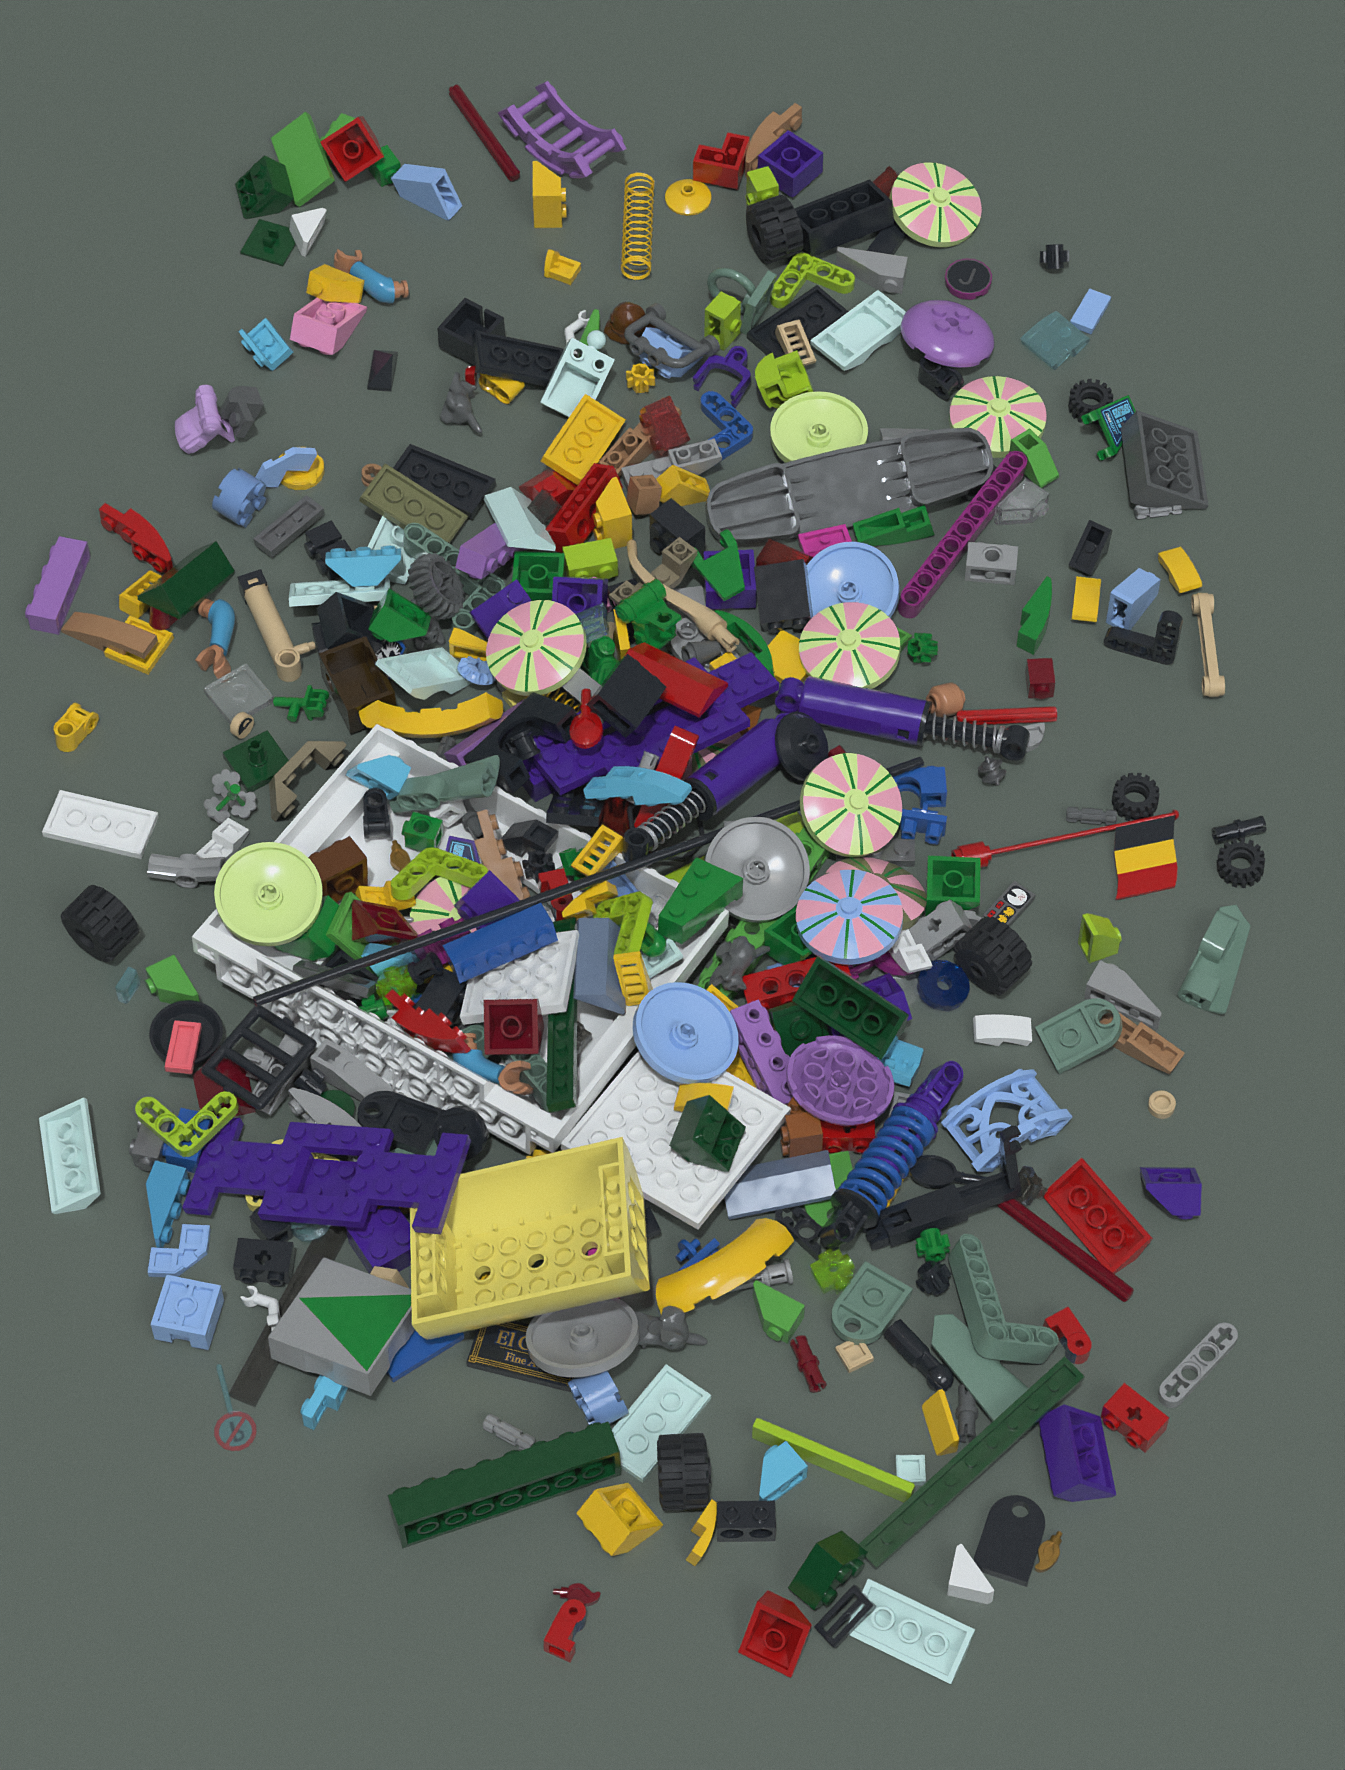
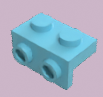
(267, 345)
(903, 1062)

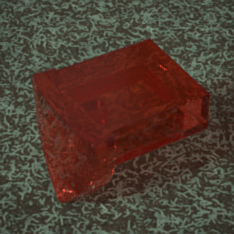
(886, 180)

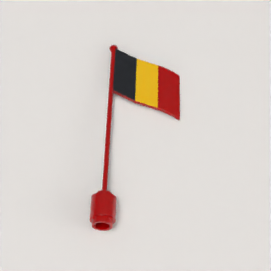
(1141, 853)

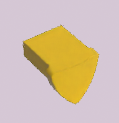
(560, 267)

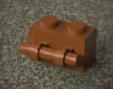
(801, 1132)

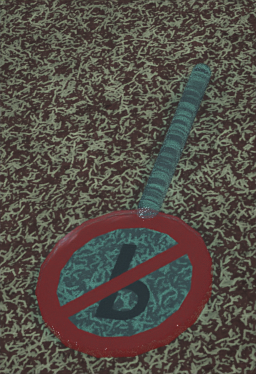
(235, 1429)

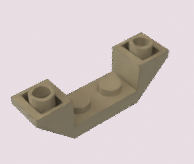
(675, 564)
(321, 752)

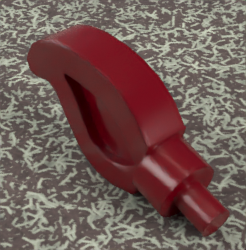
(579, 1592)

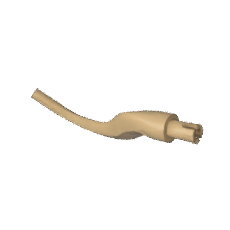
(706, 620)

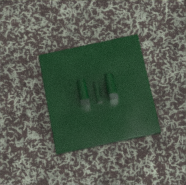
(269, 243)

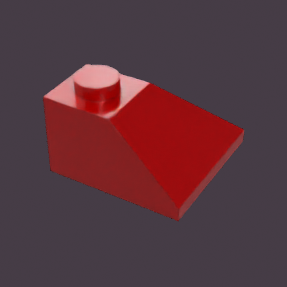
(353, 148)
(553, 482)
(776, 1634)

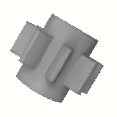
(258, 1057)

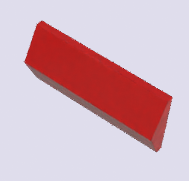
(686, 684)
(1097, 1217)

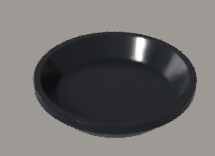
(800, 744)
(187, 1011)

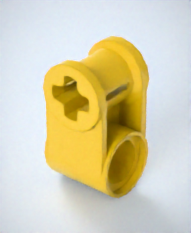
(503, 389)
(74, 727)

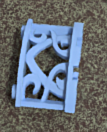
(1046, 1120)

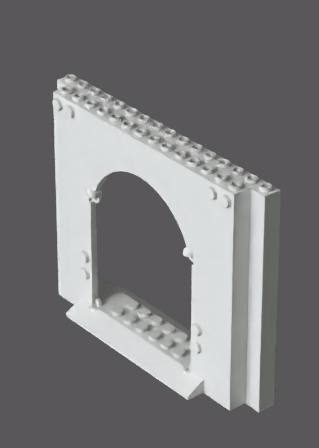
(384, 1048)

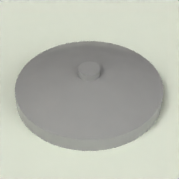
(768, 860)
(583, 1338)

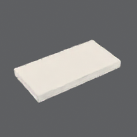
(100, 824)

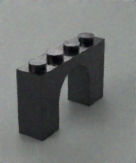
(535, 713)

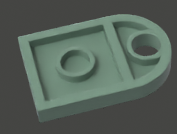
(1079, 1034)
(870, 1303)

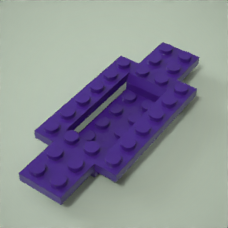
(572, 766)

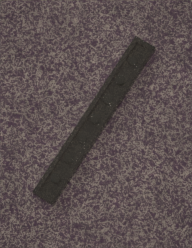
(259, 1365)

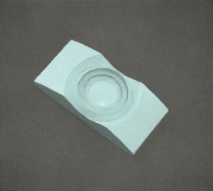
(860, 331)
(424, 672)

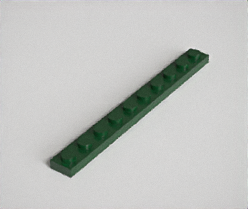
(562, 1046)
(971, 1462)

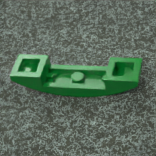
(749, 638)

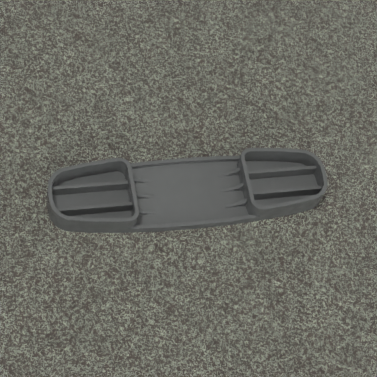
(849, 485)

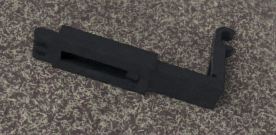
(949, 1204)

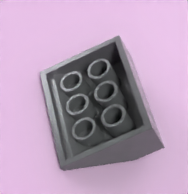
(1163, 463)

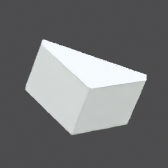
(306, 227)
(968, 1580)

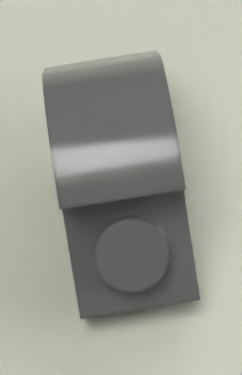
(241, 408)

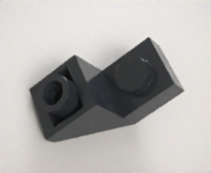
(531, 834)

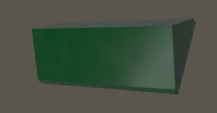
(189, 581)
(851, 1008)

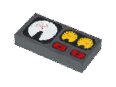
(1011, 904)

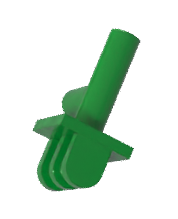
(312, 703)

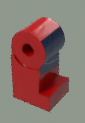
(551, 880)
(1070, 1335)
(566, 1624)

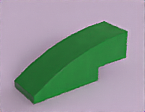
(894, 527)
(1035, 618)

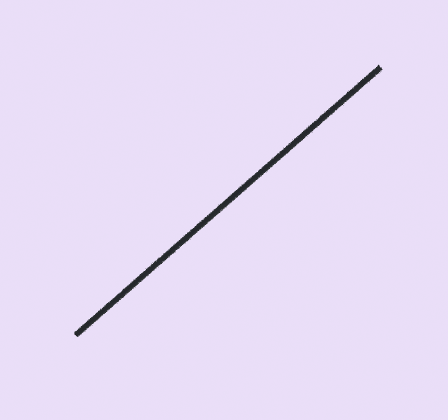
(518, 906)

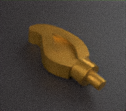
(399, 857)
(1048, 1553)

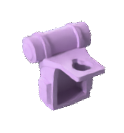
(202, 422)

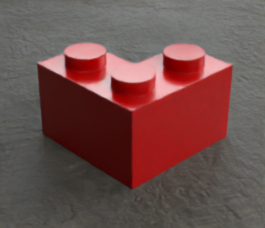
(723, 165)

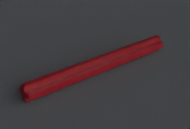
(484, 133)
(1067, 1249)

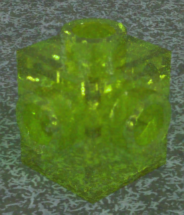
(393, 978)
(829, 1280)

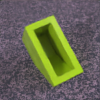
(1098, 937)

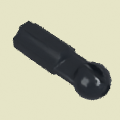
(918, 1355)

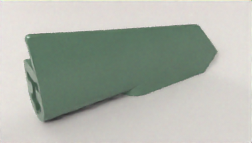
(460, 783)
(1217, 962)
(984, 1378)

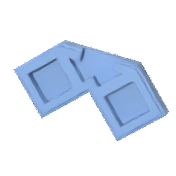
(296, 459)
(174, 1262)

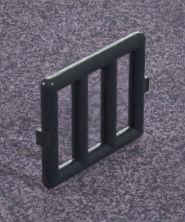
(275, 1083)

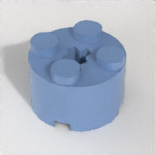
(239, 496)
(598, 1398)

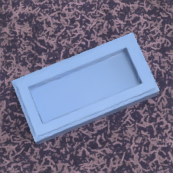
(1090, 311)

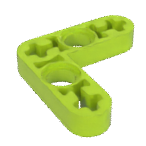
(809, 271)
(431, 863)
(633, 914)
(184, 1131)

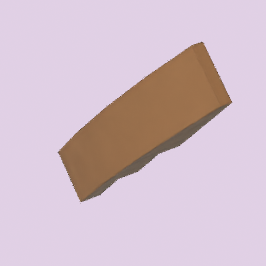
(109, 633)
(1145, 1045)

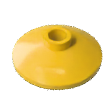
(688, 197)

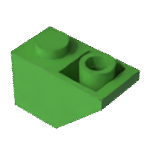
(1040, 465)

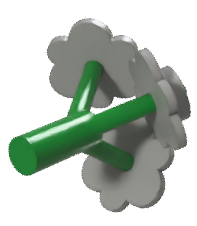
(228, 786)

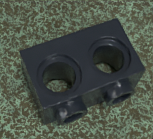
(746, 1521)

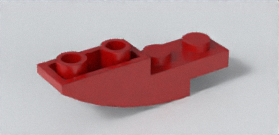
(144, 538)
(427, 1026)

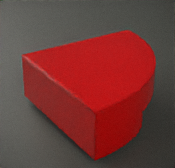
(471, 375)

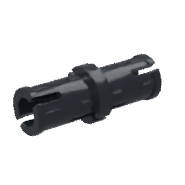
(1239, 829)

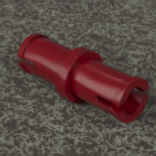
(808, 1363)

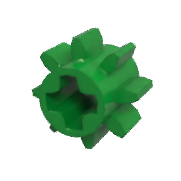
(922, 647)
(374, 1006)
(932, 1245)

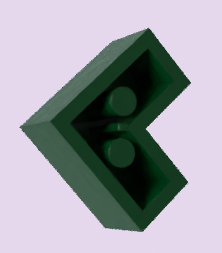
(826, 1567)

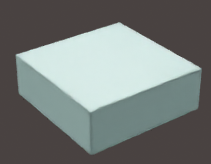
(911, 1468)

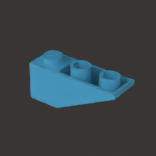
(165, 1192)

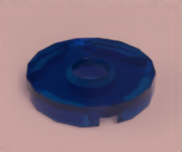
(950, 974)

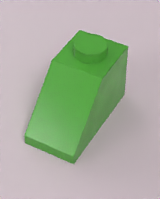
(170, 981)
(777, 1312)

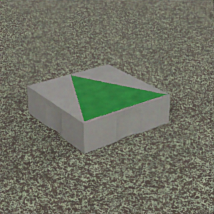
(344, 1326)

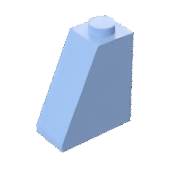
(428, 189)
(1132, 599)

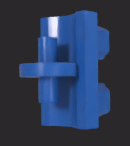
(924, 822)
(688, 1251)

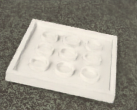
(537, 975)

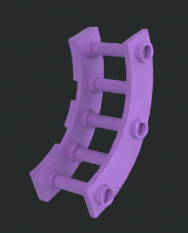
(551, 155)

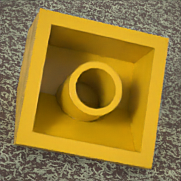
(547, 198)
(613, 516)
(618, 1518)

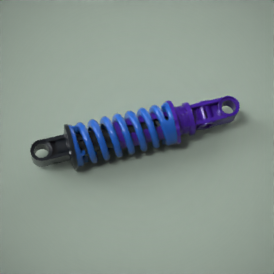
(890, 1157)

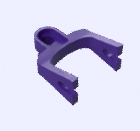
(734, 362)

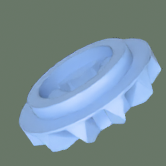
(475, 671)

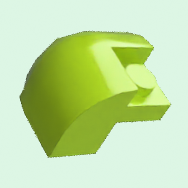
(782, 378)

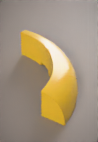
(433, 721)
(724, 1268)

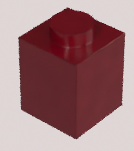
(1040, 678)

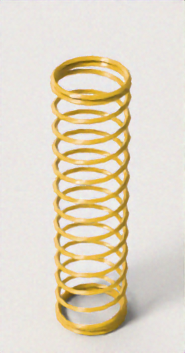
(637, 258)

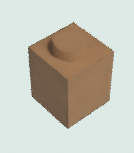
(643, 494)

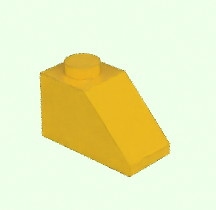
(334, 285)
(682, 486)

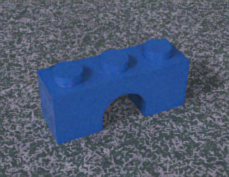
(926, 783)

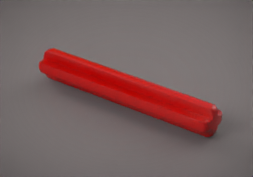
(1008, 715)

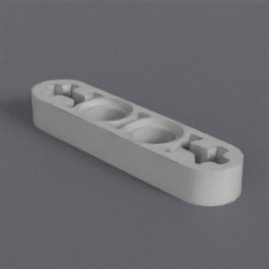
(1200, 1366)

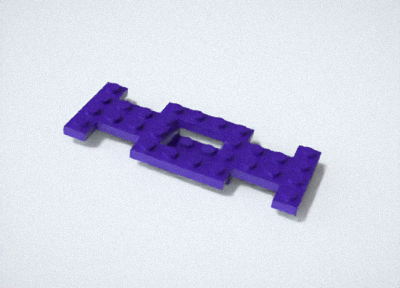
(329, 1190)

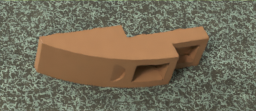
(769, 131)
(630, 448)
(491, 853)

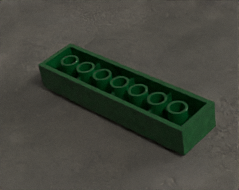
(505, 1484)

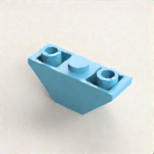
(364, 565)

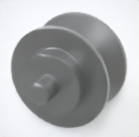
(991, 770)

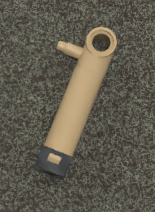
(256, 594)

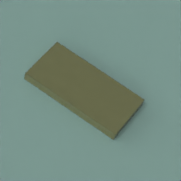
(408, 502)

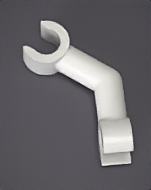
(580, 323)
(266, 1301)

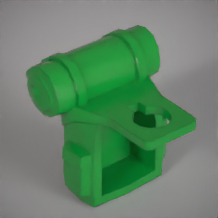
(649, 615)
(599, 659)

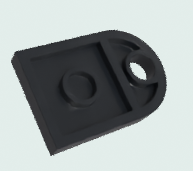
(406, 1117)
(1010, 1542)

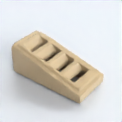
(796, 328)

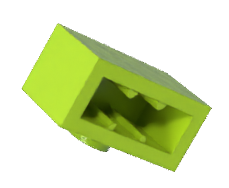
(760, 185)
(723, 319)
(591, 559)

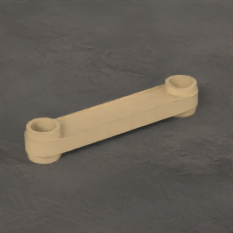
(1212, 683)

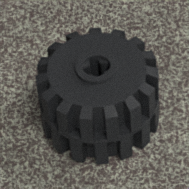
(774, 229)
(99, 923)
(993, 955)
(683, 1471)

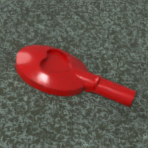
(586, 727)

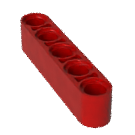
(674, 763)

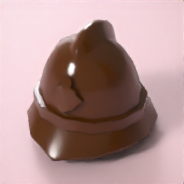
(621, 318)

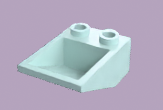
(577, 376)

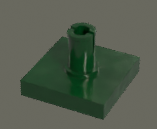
(256, 760)
(796, 1026)

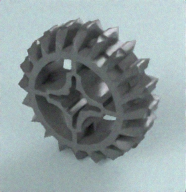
(436, 586)

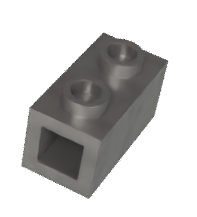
(147, 1145)

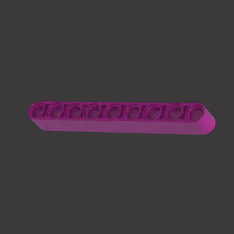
(958, 542)

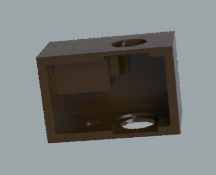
(355, 680)

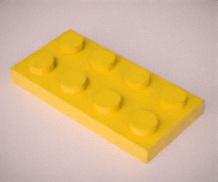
(583, 439)

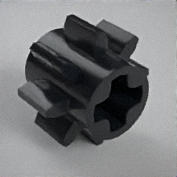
(1054, 256)
(537, 863)
(311, 1081)
(933, 1277)

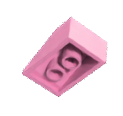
(326, 324)

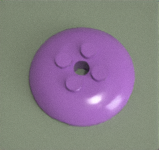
(947, 333)
(837, 1061)

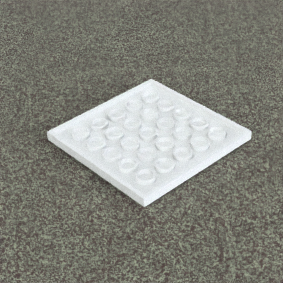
(643, 1113)

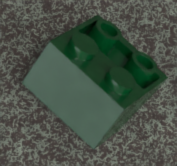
(264, 189)
(707, 1134)

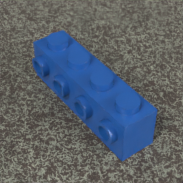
(500, 942)

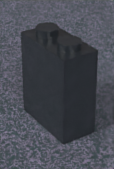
(783, 595)
(626, 695)

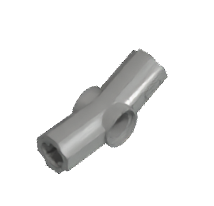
(186, 869)

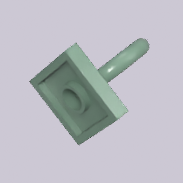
(755, 300)

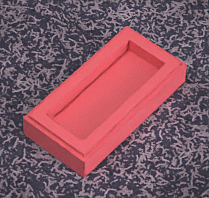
(183, 1047)

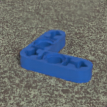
(729, 430)

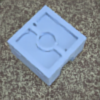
(187, 1311)

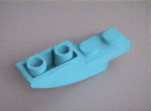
(643, 784)
(326, 1394)

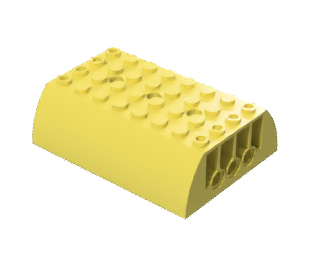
(527, 1213)

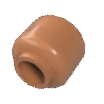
(946, 699)

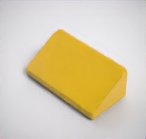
(940, 1424)

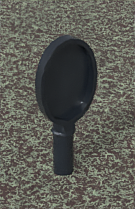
(939, 1172)

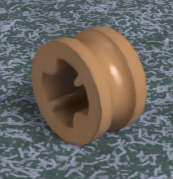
(368, 469)

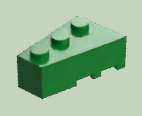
(698, 897)

